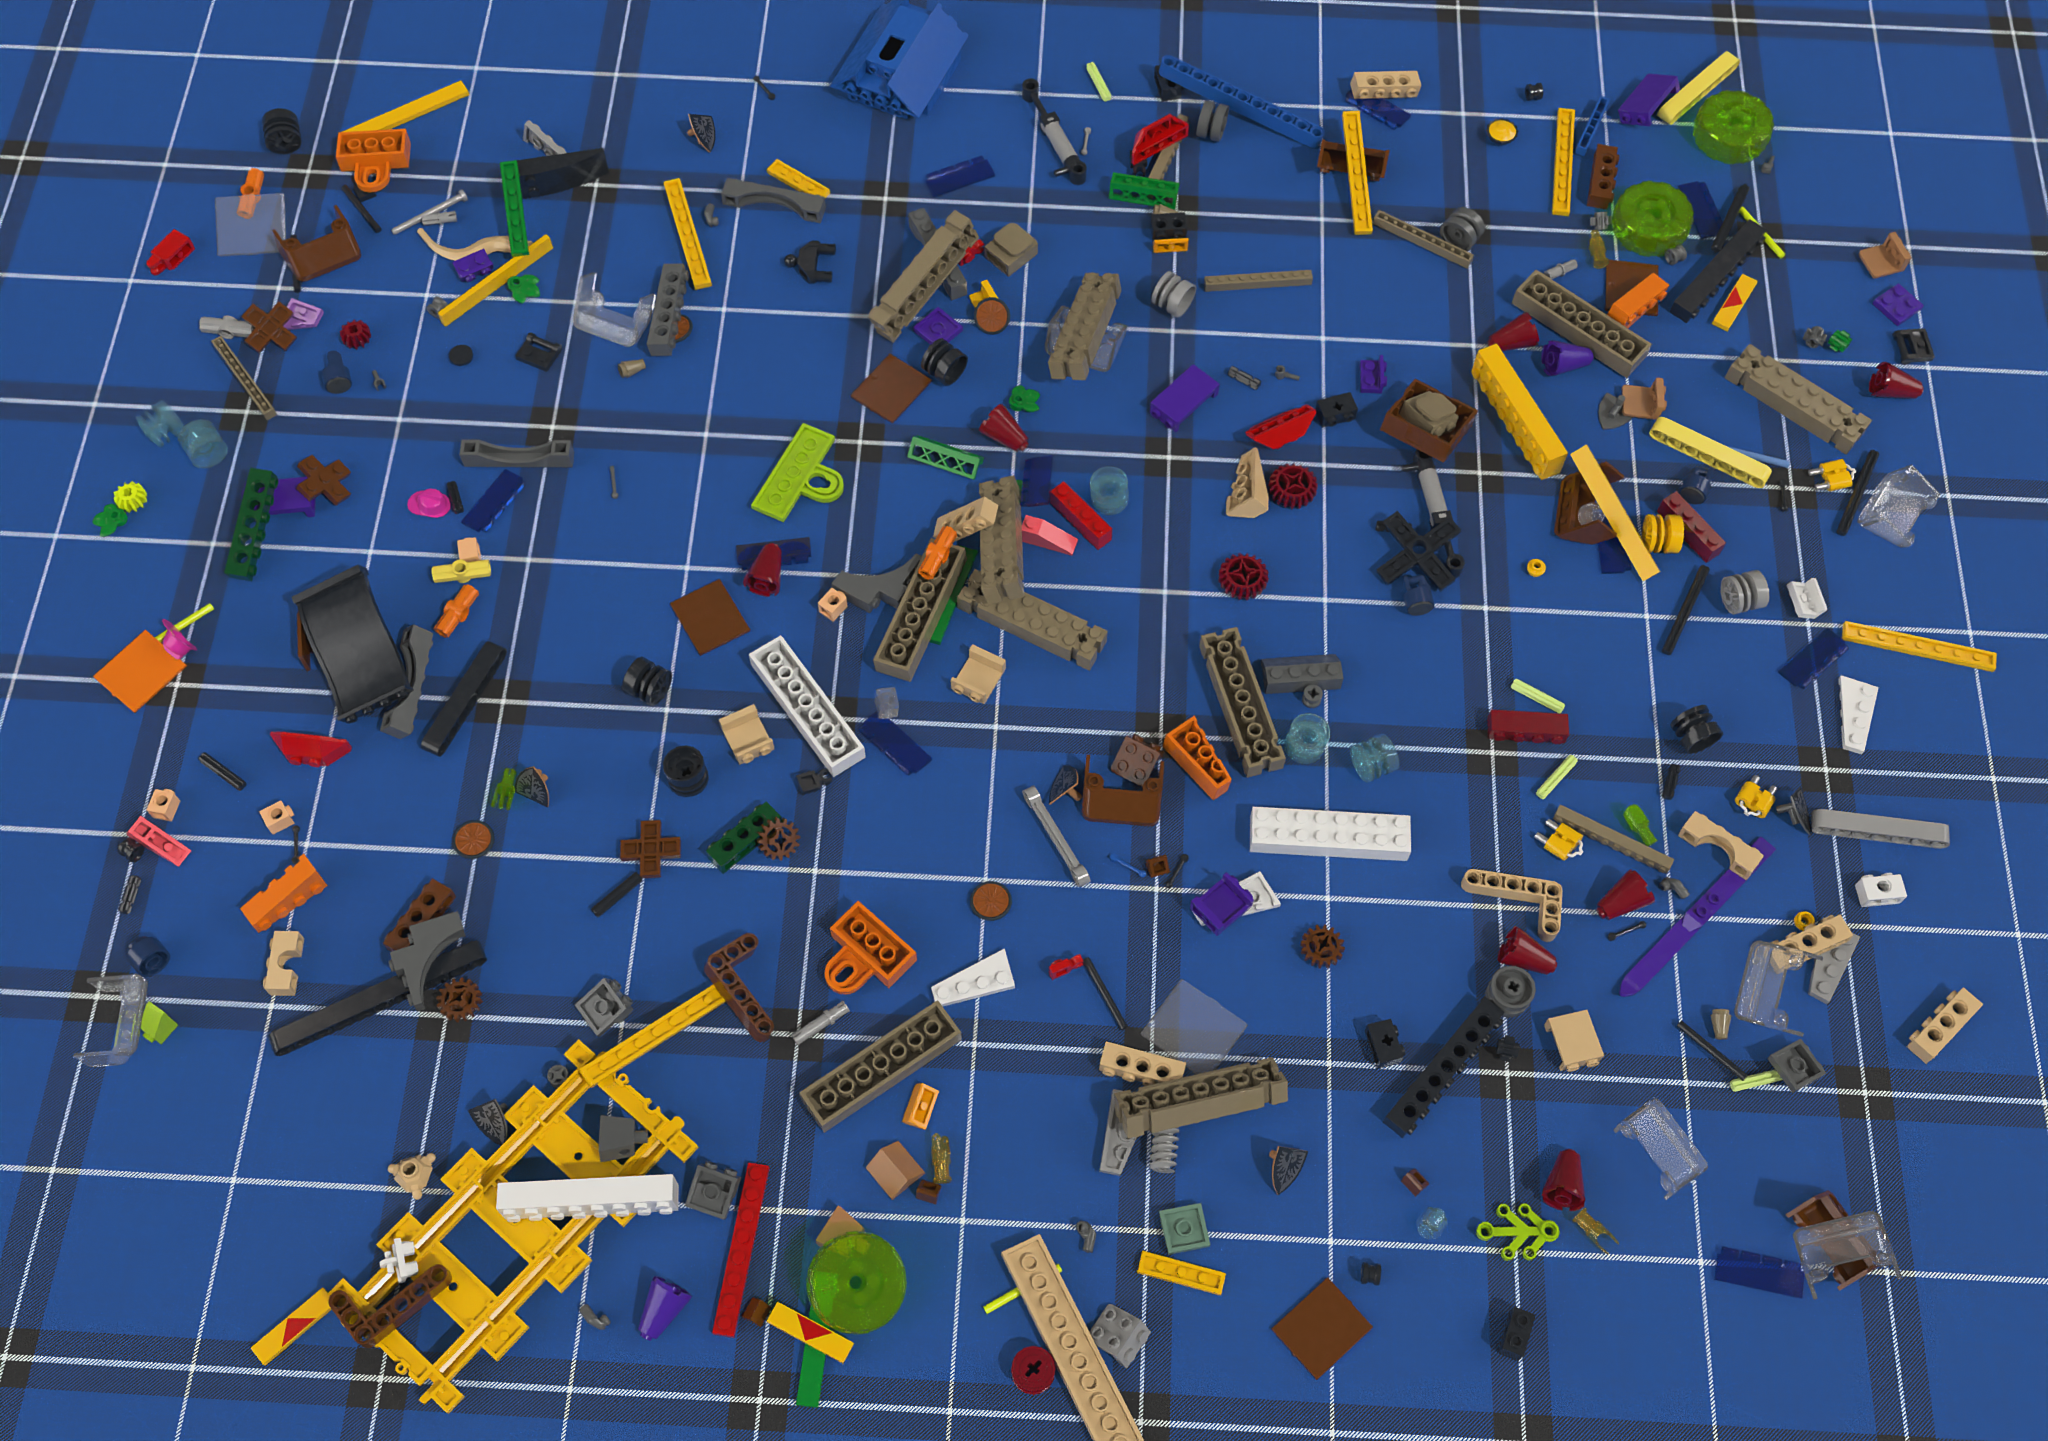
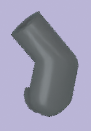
(712, 221)
(1674, 884)
(1088, 1235)
(592, 1319)

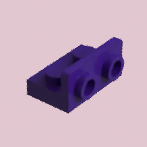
(473, 265)
(1372, 375)

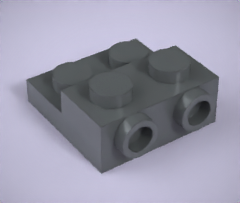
(604, 1006)
(1796, 1065)
(713, 1190)

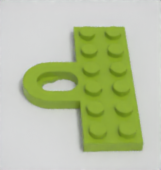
(795, 470)

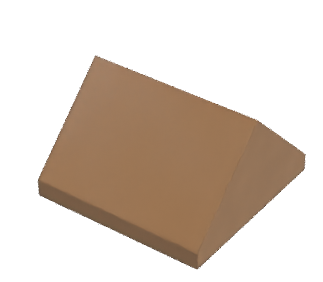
(894, 1169)

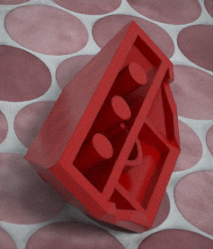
(1158, 137)
(1283, 427)
(310, 749)

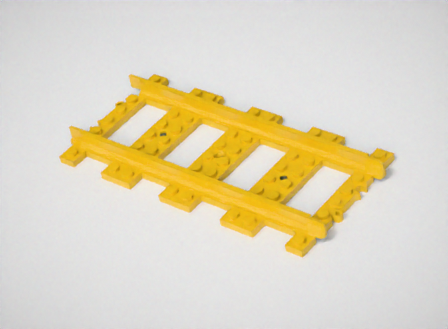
(550, 1252)

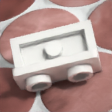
(1807, 598)

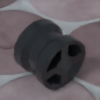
(1534, 91)
(131, 850)
(1371, 1273)

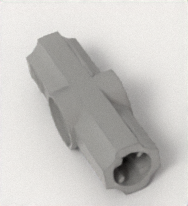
(225, 327)

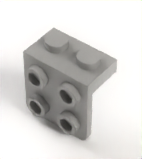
(1119, 1334)

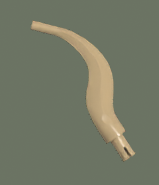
(490, 244)

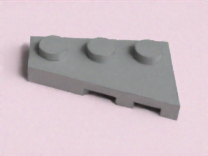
(533, 134)

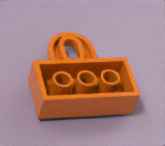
(373, 153)
(867, 948)

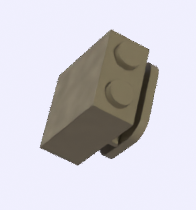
(1011, 248)
(1430, 413)

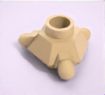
(413, 1173)

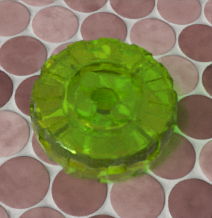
(1733, 127)
(1652, 218)
(880, 1289)

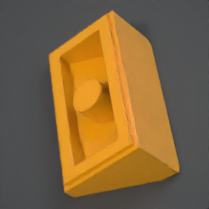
(1170, 245)
(920, 1106)

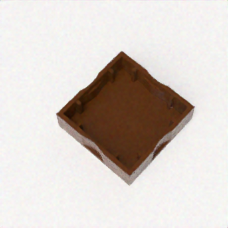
(1435, 446)

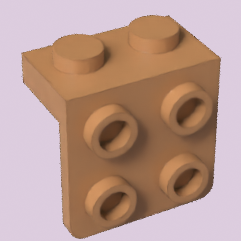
(1886, 258)
(1644, 401)

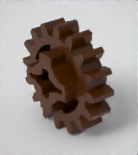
(779, 847)
(1315, 941)
(452, 1005)

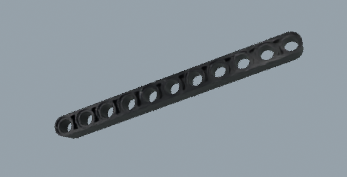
(372, 1000)

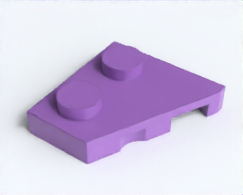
(304, 315)

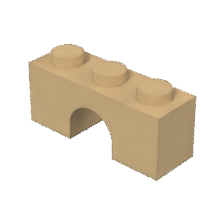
(283, 947)

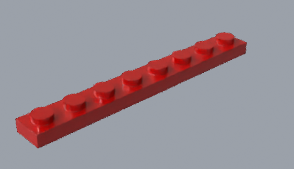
(741, 1250)

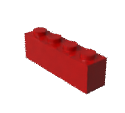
(1080, 515)

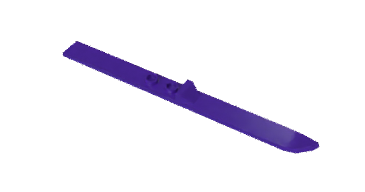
(1687, 926)

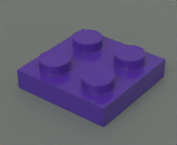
(1898, 304)
(938, 325)

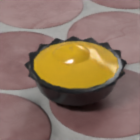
(1502, 131)

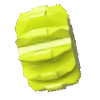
(130, 496)

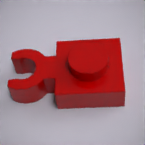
(970, 252)
(1062, 967)

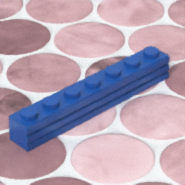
(1592, 126)

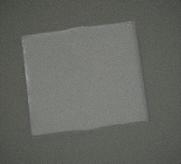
(247, 223)
(1194, 1028)

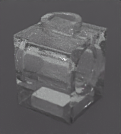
(886, 696)

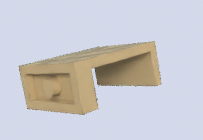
(979, 675)
(746, 734)
(1575, 1040)

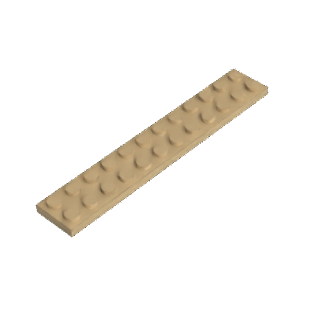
(1070, 1342)

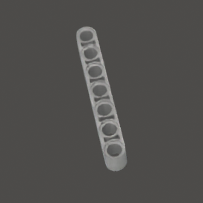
(1880, 828)

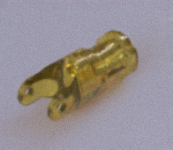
(1598, 250)
(941, 1159)
(1593, 1228)

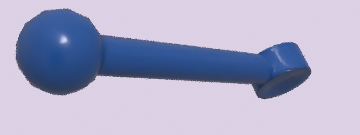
(1114, 857)

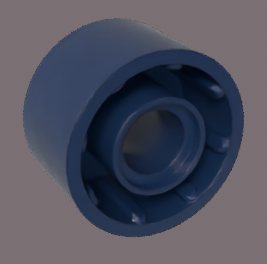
(147, 956)

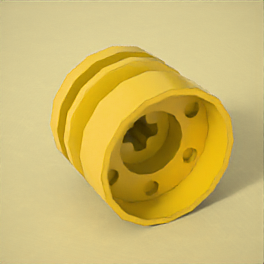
(1663, 534)

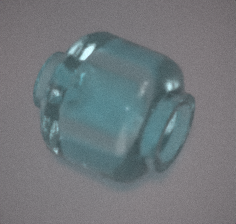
(1431, 1223)

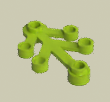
(1520, 1230)

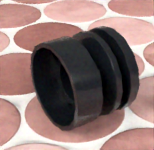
(281, 131)
(944, 362)
(647, 681)
(1696, 729)
(685, 771)

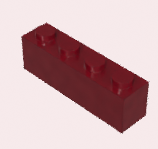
(1697, 531)
(1528, 726)

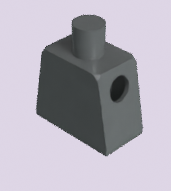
(619, 1138)

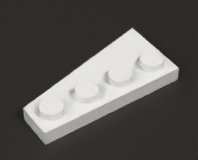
(1856, 712)
(1262, 894)
(976, 981)

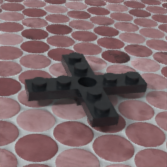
(1428, 561)

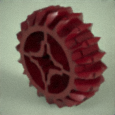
(1290, 479)
(1251, 570)

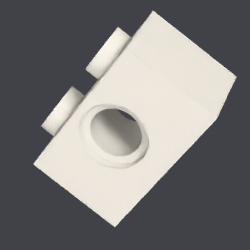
(1870, 895)

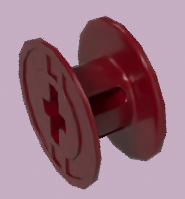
(1028, 1358)

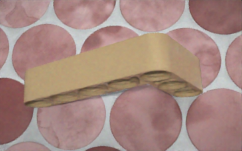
(1521, 893)

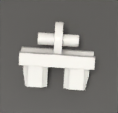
(403, 1269)

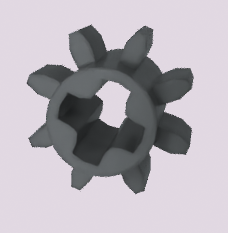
(1600, 220)
(1814, 337)

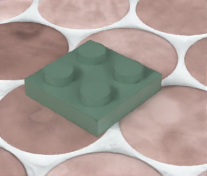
(1184, 1228)

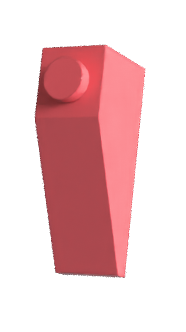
(1045, 535)
(158, 841)

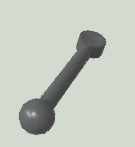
(615, 495)

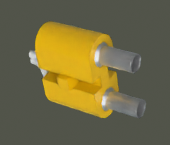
(1834, 474)
(1755, 799)
(1562, 841)

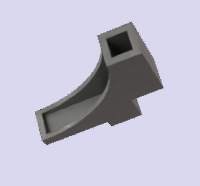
(869, 590)
(426, 943)

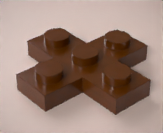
(269, 327)
(323, 480)
(650, 849)

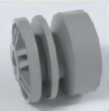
(1173, 294)
(1744, 592)

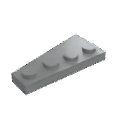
(1829, 971)
(1116, 1144)

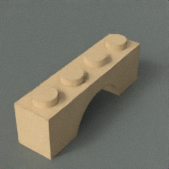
(1702, 830)

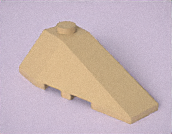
(1249, 491)

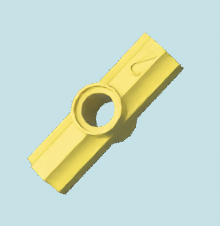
(452, 571)

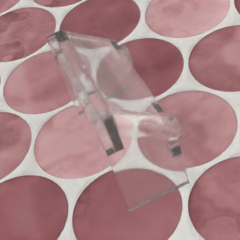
(595, 319)
(1764, 983)
(132, 999)
(1665, 1144)
(1843, 1242)

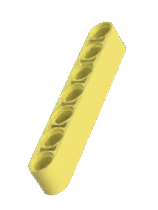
(1698, 87)
(1710, 452)

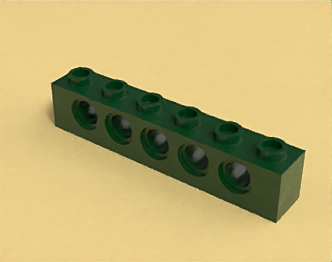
(256, 479)

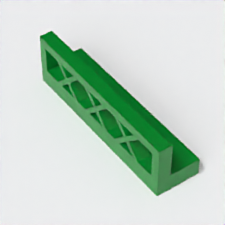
(1144, 187)
(948, 450)

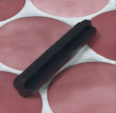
(222, 771)
(617, 894)

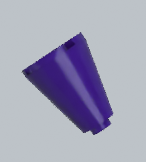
(1564, 357)
(661, 1307)

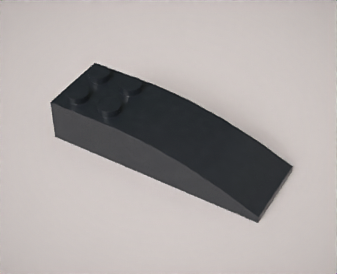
(560, 172)

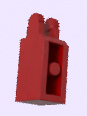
(170, 252)

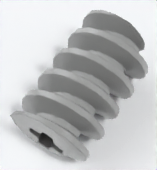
(1163, 1151)

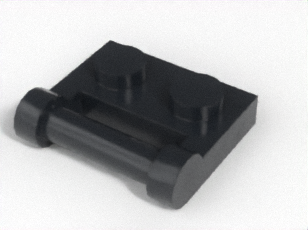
(1918, 343)
(537, 357)

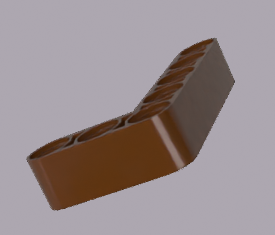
(737, 986)
(390, 1309)

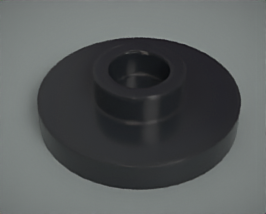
(461, 355)

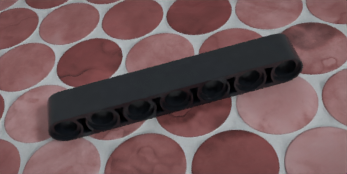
(463, 699)

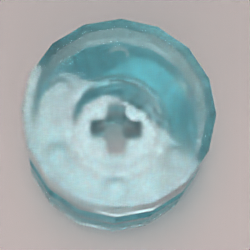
(160, 423)
(202, 443)
(1109, 490)
(1307, 738)
(1374, 757)

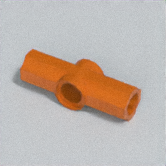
(253, 182)
(937, 552)
(456, 611)

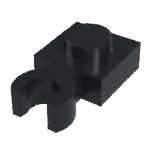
(1139, 166)
(362, 195)
(810, 781)

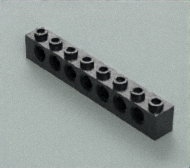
(1486, 1012)

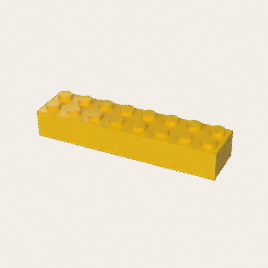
(1519, 412)

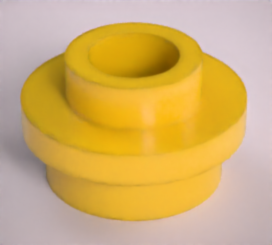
(1536, 572)
(1808, 917)

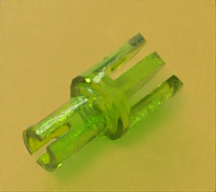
(505, 789)
(1639, 823)

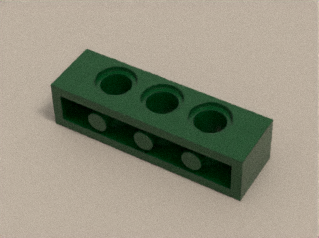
(741, 847)

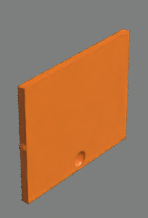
(139, 671)

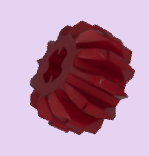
(355, 334)

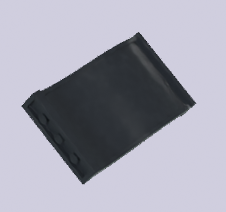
(352, 644)

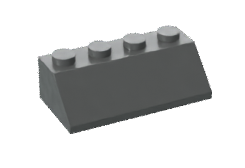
(1297, 673)

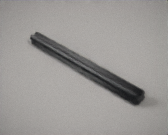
(1730, 218)
(1857, 493)
(1685, 610)

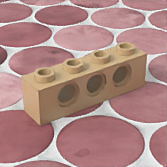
(1385, 84)
(969, 518)
(1833, 925)
(1966, 1006)
(1134, 1058)

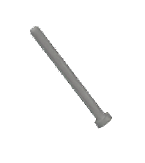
(461, 196)

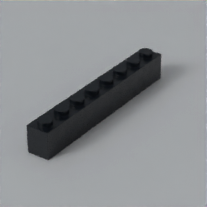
(1718, 271)

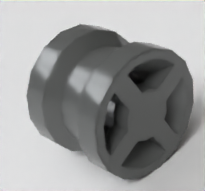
(1675, 254)
(437, 305)
(1310, 700)
(555, 1073)

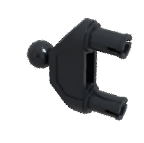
(808, 261)

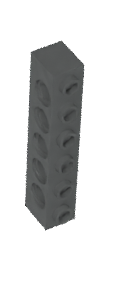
(667, 310)

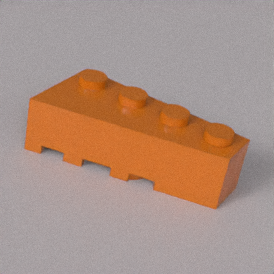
(1638, 300)
(1197, 757)
(284, 895)

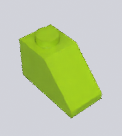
(156, 1024)

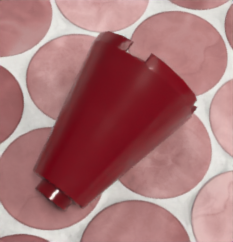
(1516, 334)
(1894, 383)
(1004, 429)
(765, 571)
(1625, 896)
(1526, 953)
(1565, 1182)

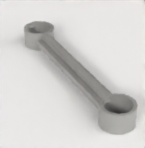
(1077, 871)

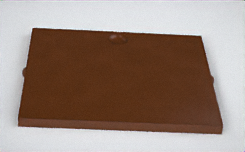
(1624, 276)
(891, 388)
(710, 617)
(1322, 1328)

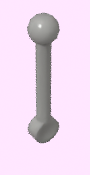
(1087, 131)

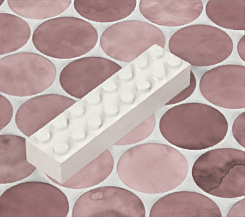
(807, 706)
(1330, 833)
(587, 1197)

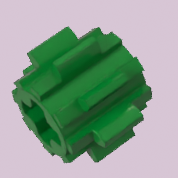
(1840, 341)

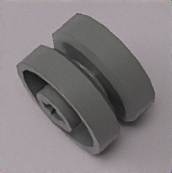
(1212, 120)
(1462, 228)
(1511, 990)

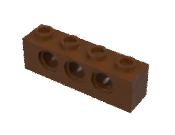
(1602, 176)
(431, 891)

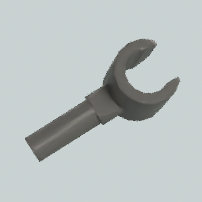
(1766, 167)
(1282, 374)
(378, 381)

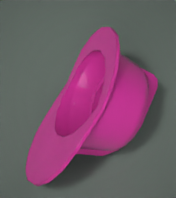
(429, 503)
(175, 642)

